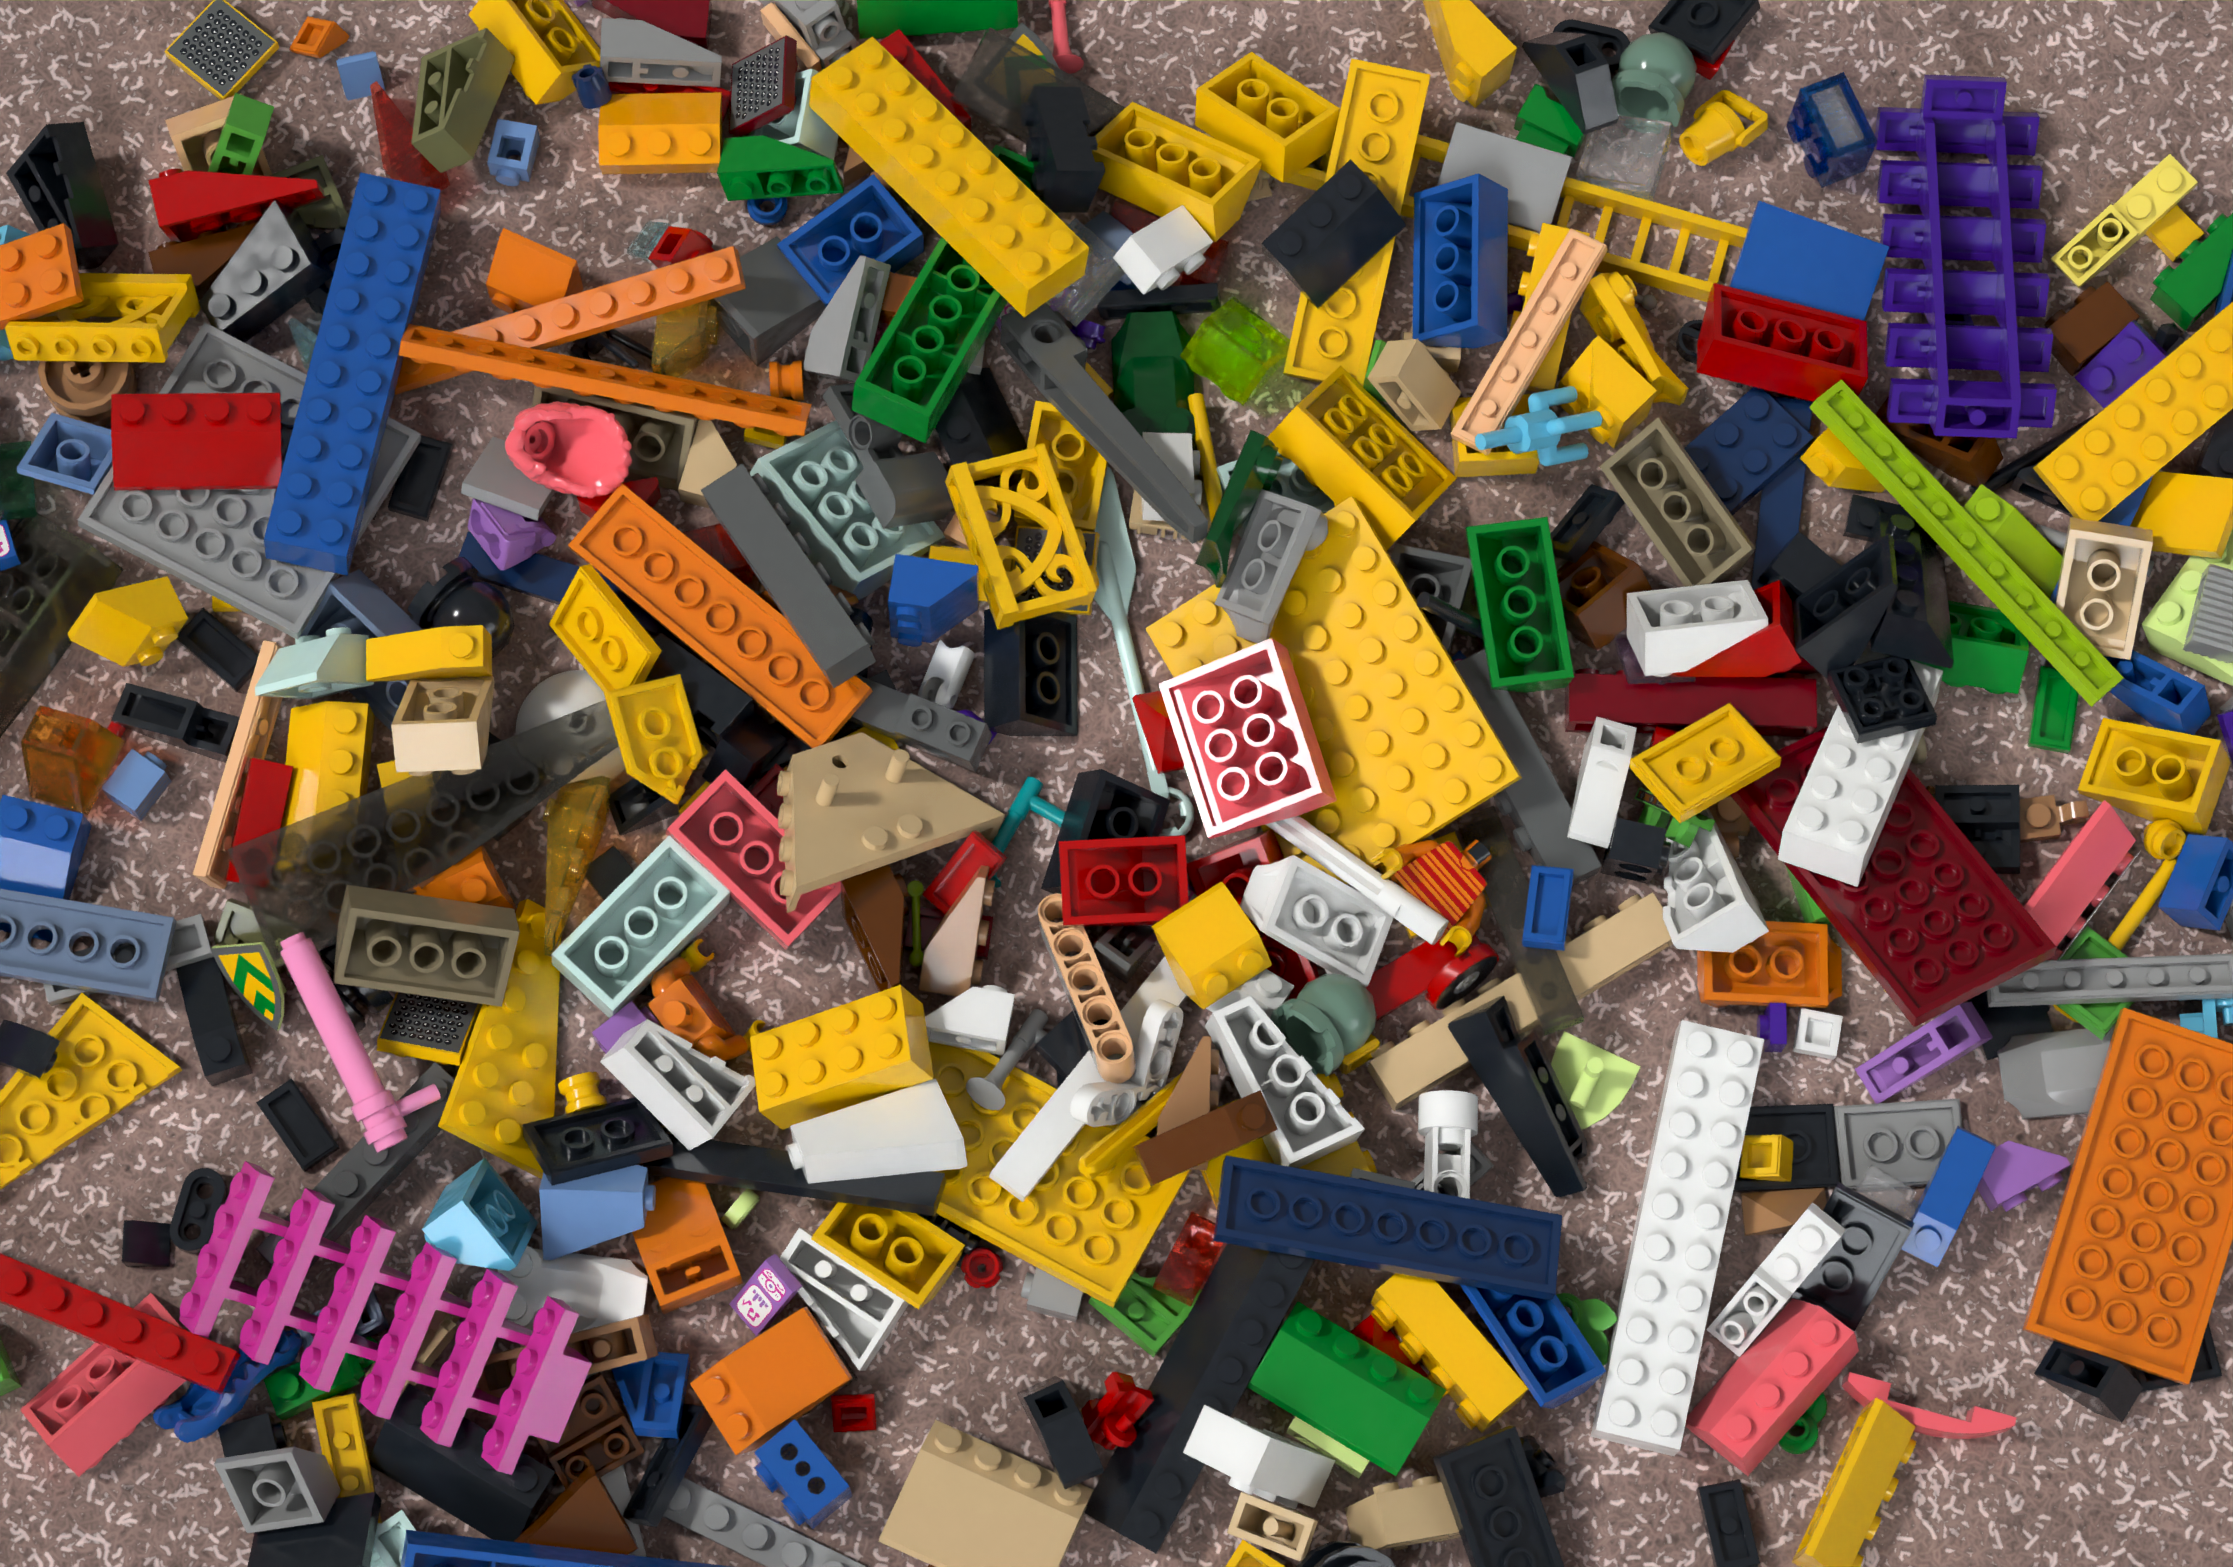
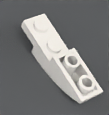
(1776, 1279)

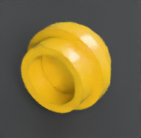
(2164, 839)

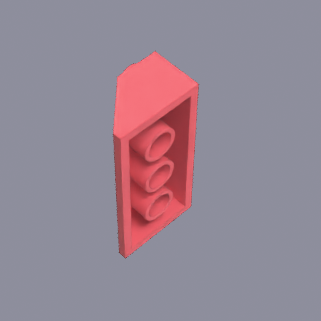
(2081, 875)
(1773, 1384)
(100, 1399)

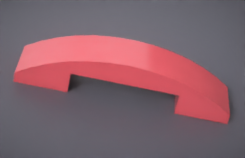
(1978, 1422)

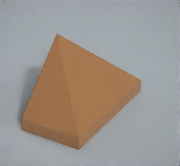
(1777, 1210)

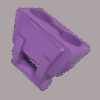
(507, 535)

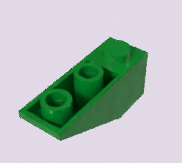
(773, 169)
(2198, 280)

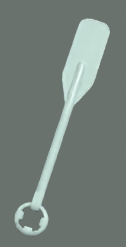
(1116, 582)

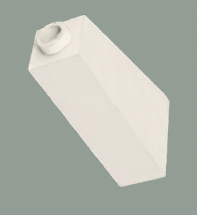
(880, 1137)

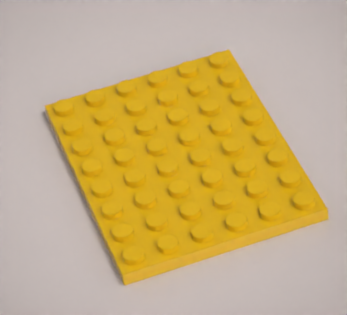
(1378, 687)

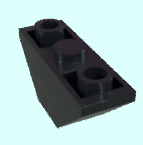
(1577, 77)
(1061, 1431)

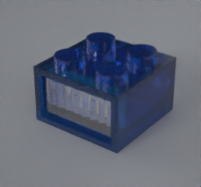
(1831, 130)

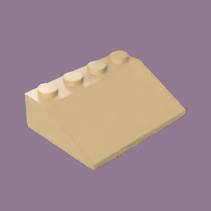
(982, 1507)

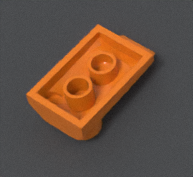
(1786, 965)

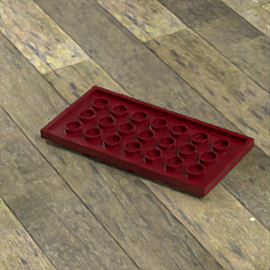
(1928, 907)

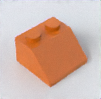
(529, 274)

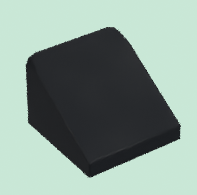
(146, 1244)

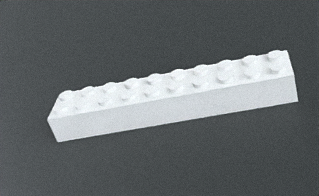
(1677, 1238)

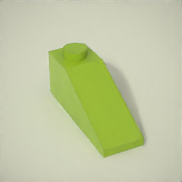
(2016, 538)

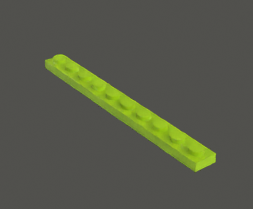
(1966, 543)

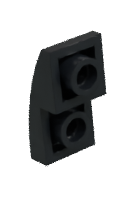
(26, 1049)

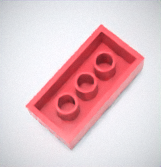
(740, 848)

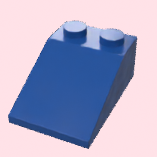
(856, 225)
(40, 850)

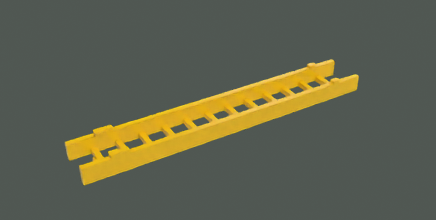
(1610, 202)

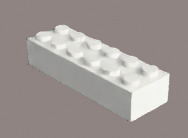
(1850, 793)

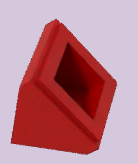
(853, 1412)

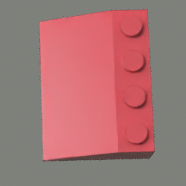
(1247, 740)

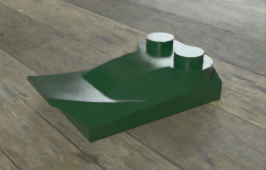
(1151, 376)
(1253, 471)

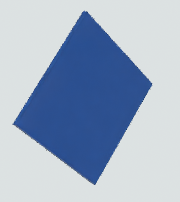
(1808, 262)

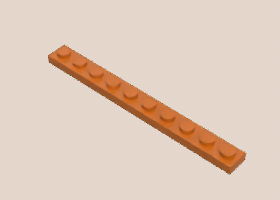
(597, 310)
(604, 379)

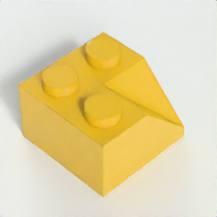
(1609, 386)

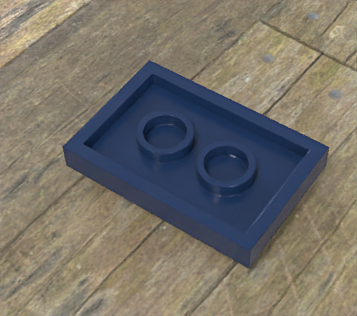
(1748, 447)

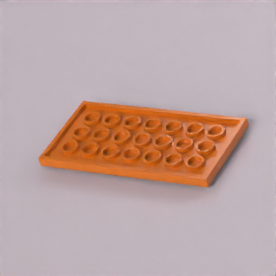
(2145, 1204)

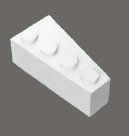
(1303, 1109)

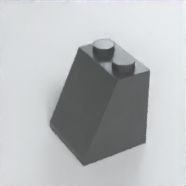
(772, 305)

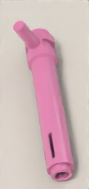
(372, 1103)

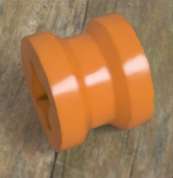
(787, 380)

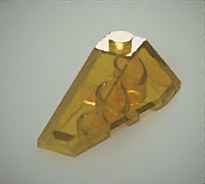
(573, 835)

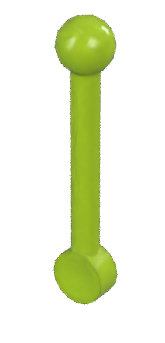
(915, 890)

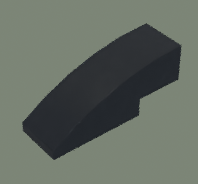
(176, 721)

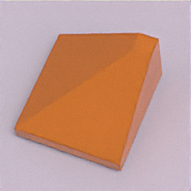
(318, 37)

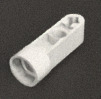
(1448, 1123)

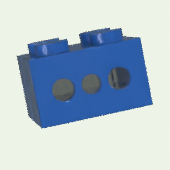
(802, 1474)

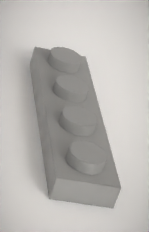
(188, 946)

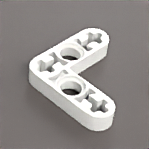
(1112, 1102)

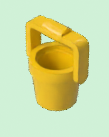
(1720, 129)

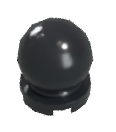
(464, 602)

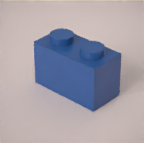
(2200, 883)

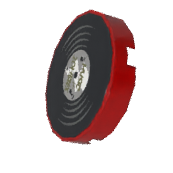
(1461, 977)

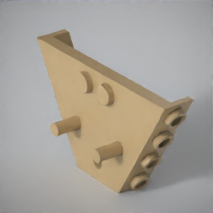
(864, 808)

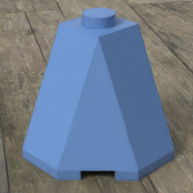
(593, 1209)

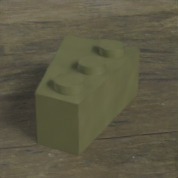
(458, 97)

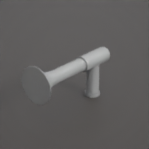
(988, 1090)

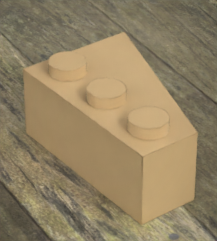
(1402, 1516)

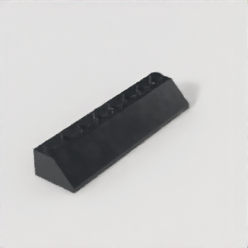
(1205, 1366)

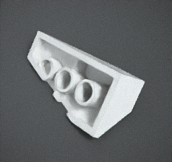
(1708, 896)

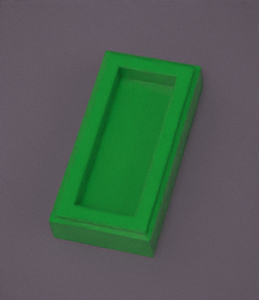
(2053, 712)

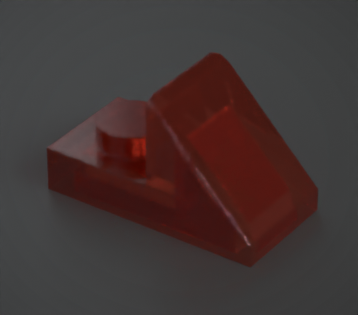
(1189, 1260)

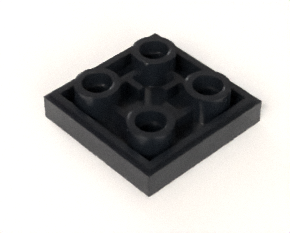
(1881, 698)

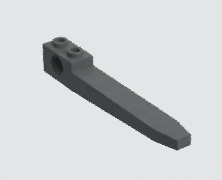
(1056, 366)
(923, 725)

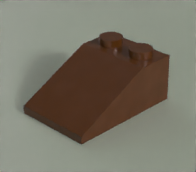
(875, 917)

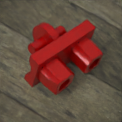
(1113, 1416)

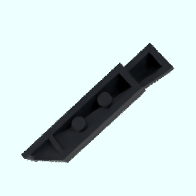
(1525, 1091)

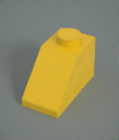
(1838, 466)

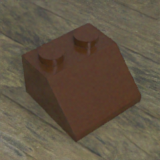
(1596, 594)

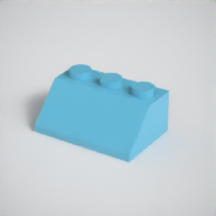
(480, 1220)

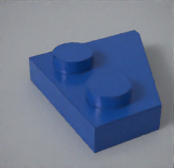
(654, 1393)

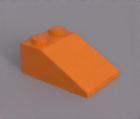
(771, 1381)

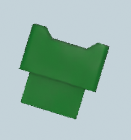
(1547, 124)

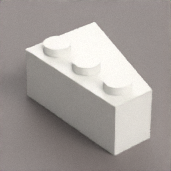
(676, 1082)

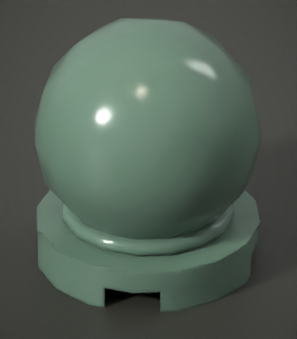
(1654, 78)
(1327, 1020)

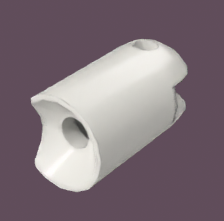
(946, 674)

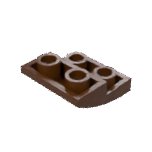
(593, 1435)

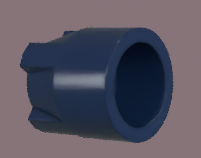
(592, 87)

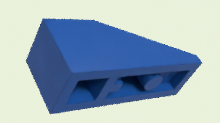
(2161, 694)
(1948, 1195)

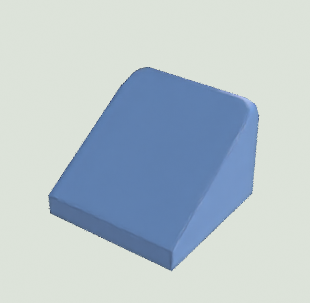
(359, 73)

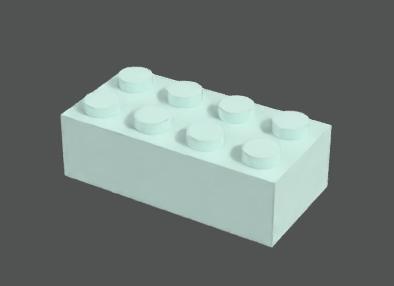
(640, 927)

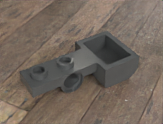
(896, 486)

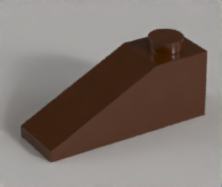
(1960, 457)
(1205, 1138)

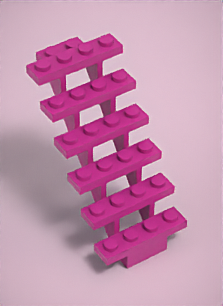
(546, 1373)

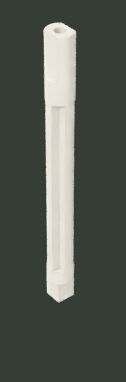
(1362, 877)

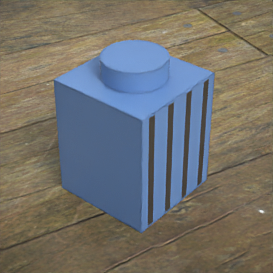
(137, 783)

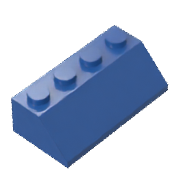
(1460, 263)
(1539, 1344)

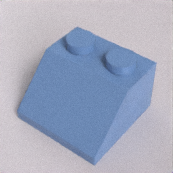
(69, 454)

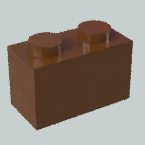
(2088, 326)

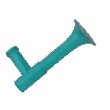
(1026, 800)

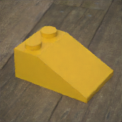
(1470, 48)
(2156, 773)

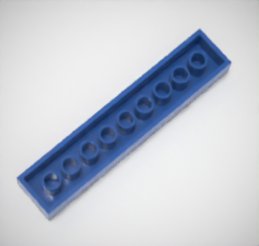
(352, 375)

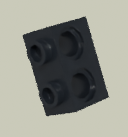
(1636, 851)

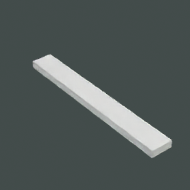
(1054, 1126)

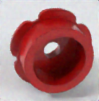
(985, 1257)

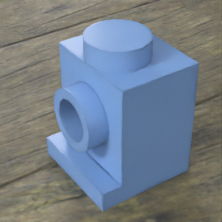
(508, 140)

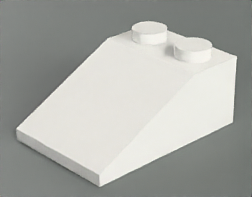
(1690, 624)

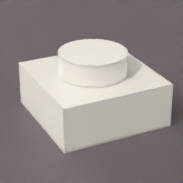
(1817, 1033)

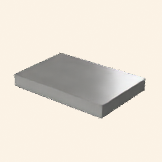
(1527, 171)
(1894, 1137)

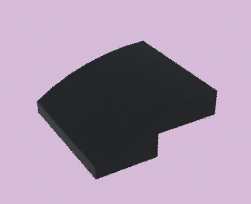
(1988, 819)

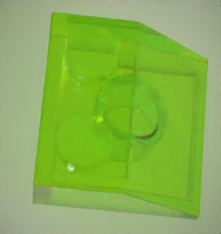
(1236, 351)

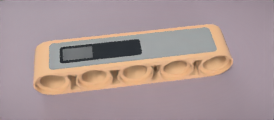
(1089, 1004)

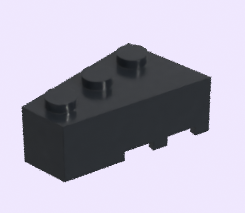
(713, 700)

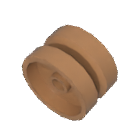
(85, 388)

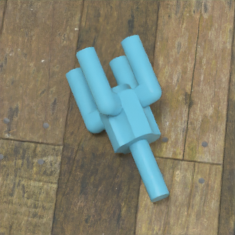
(1542, 429)

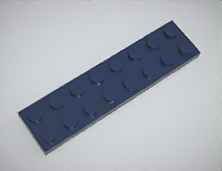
(1388, 1228)

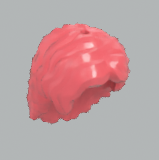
(570, 448)

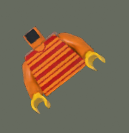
(1444, 882)
(690, 1013)

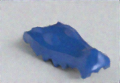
(204, 1411)

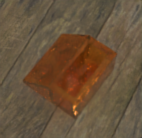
(68, 758)

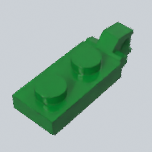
(293, 1394)

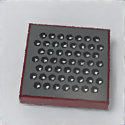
(763, 86)

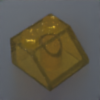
(684, 339)

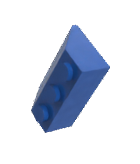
(930, 598)

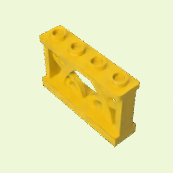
(152, 314)
(1004, 586)

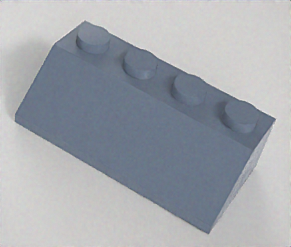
(367, 610)

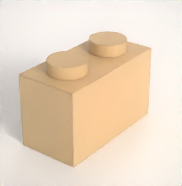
(1414, 384)

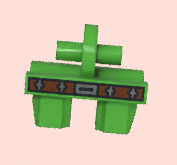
(1657, 815)

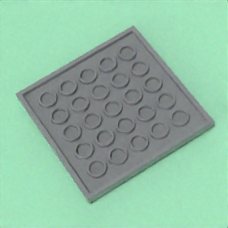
(219, 533)

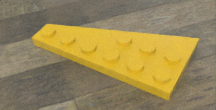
(511, 1054)
(95, 1076)

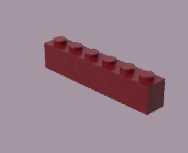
(1770, 705)

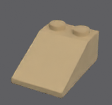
(2104, 582)
(443, 725)

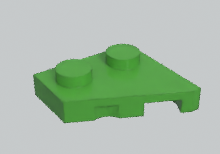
(1145, 1313)

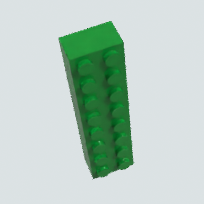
(932, 337)

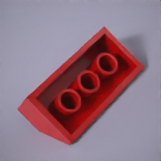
(1780, 344)
(196, 441)

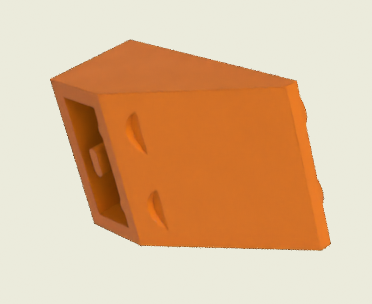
(685, 1245)

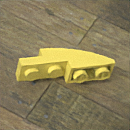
(2124, 221)

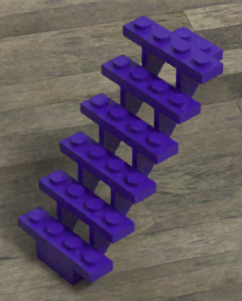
(1964, 117)

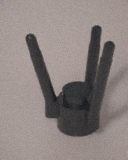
(597, 342)

